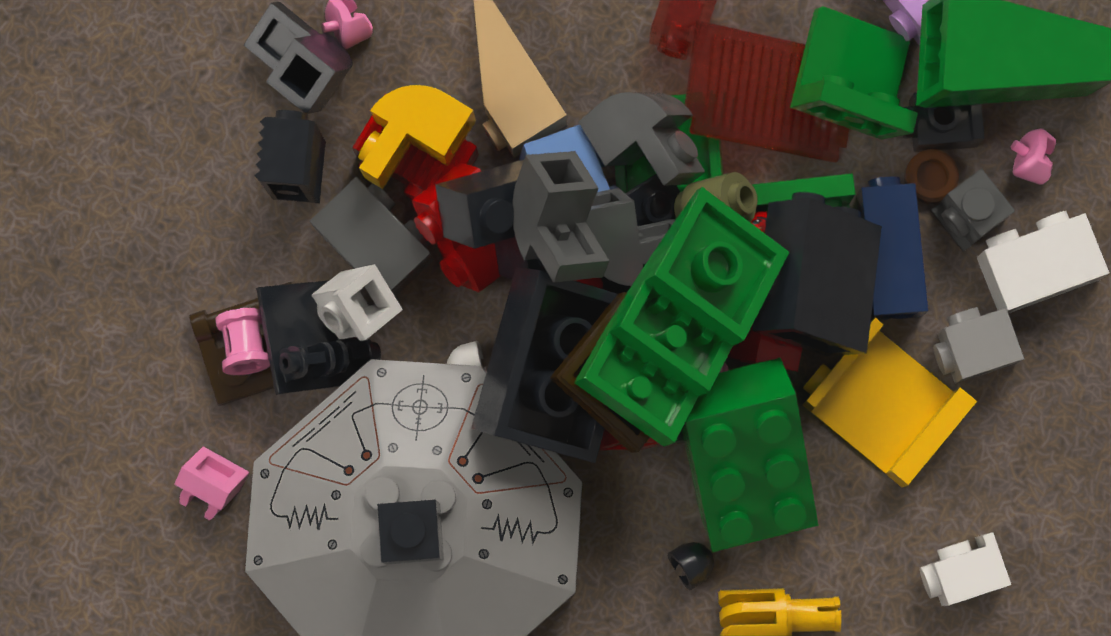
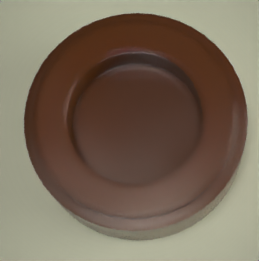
(933, 174)

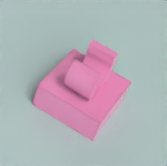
(211, 480)

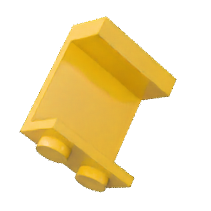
(887, 406)

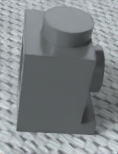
(972, 210)

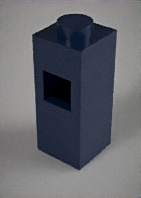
(900, 265)

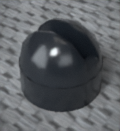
(695, 561)

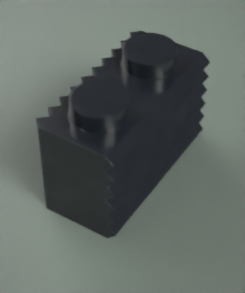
(291, 157)

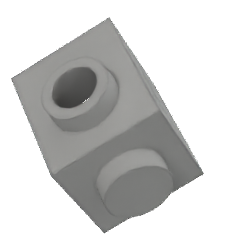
(977, 344)

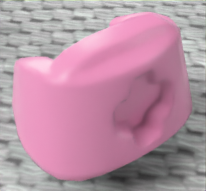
(347, 29)
(1030, 159)

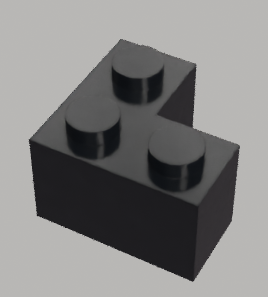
(480, 212)

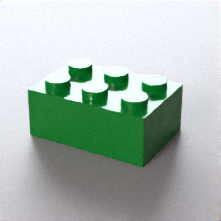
(749, 457)

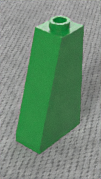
(1007, 54)

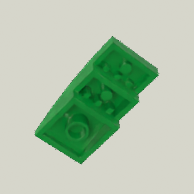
(682, 317)

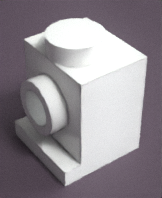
(345, 309)
(965, 572)

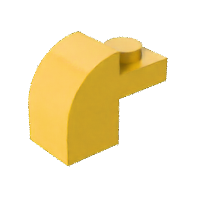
(414, 117)

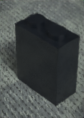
(827, 279)

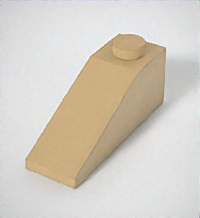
(513, 90)

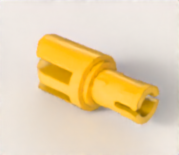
(775, 613)

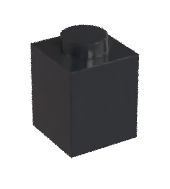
(410, 531)

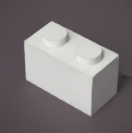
(1042, 263)

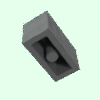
(368, 234)

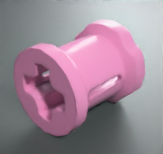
(242, 341)

